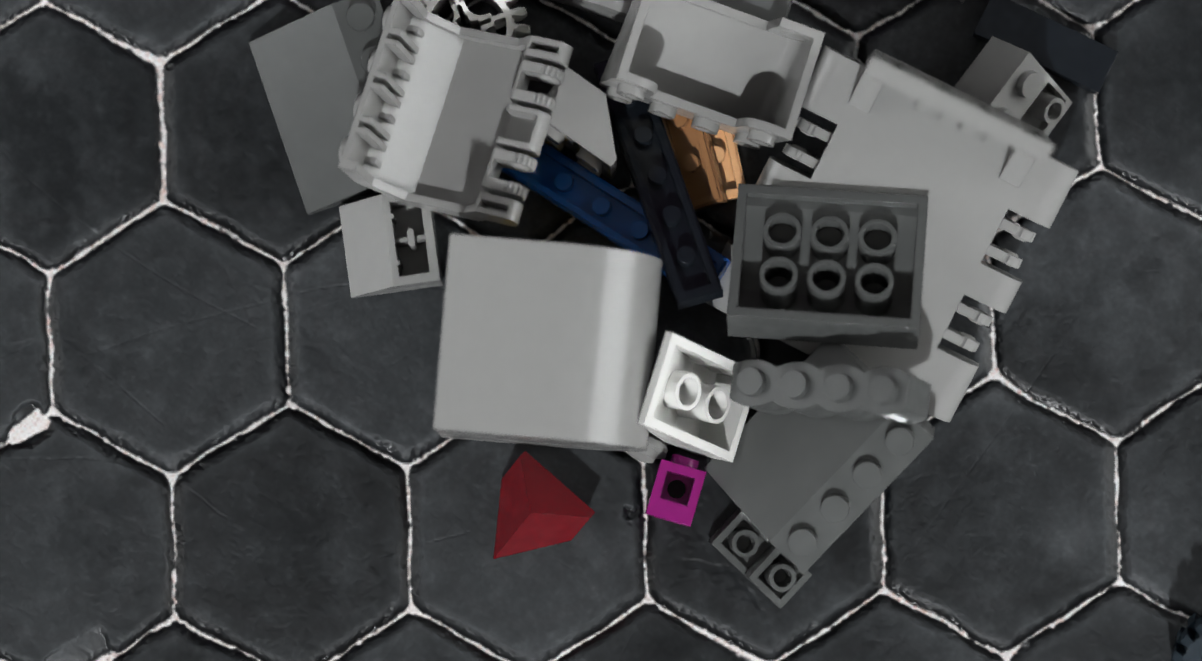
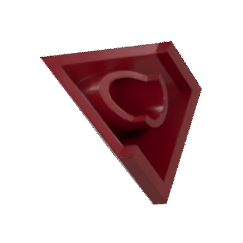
(535, 509)

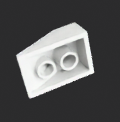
(691, 400)

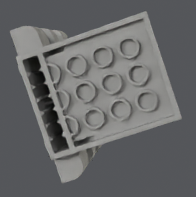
(928, 139)

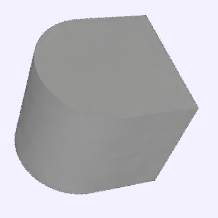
(546, 343)

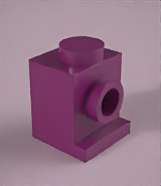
(676, 509)

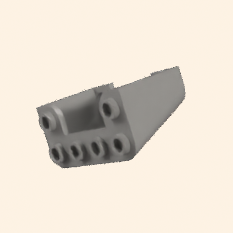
(714, 68)

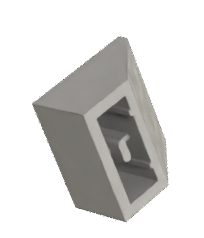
(1016, 85)
(582, 124)
(389, 247)

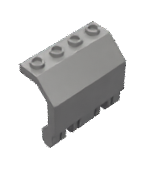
(449, 113)

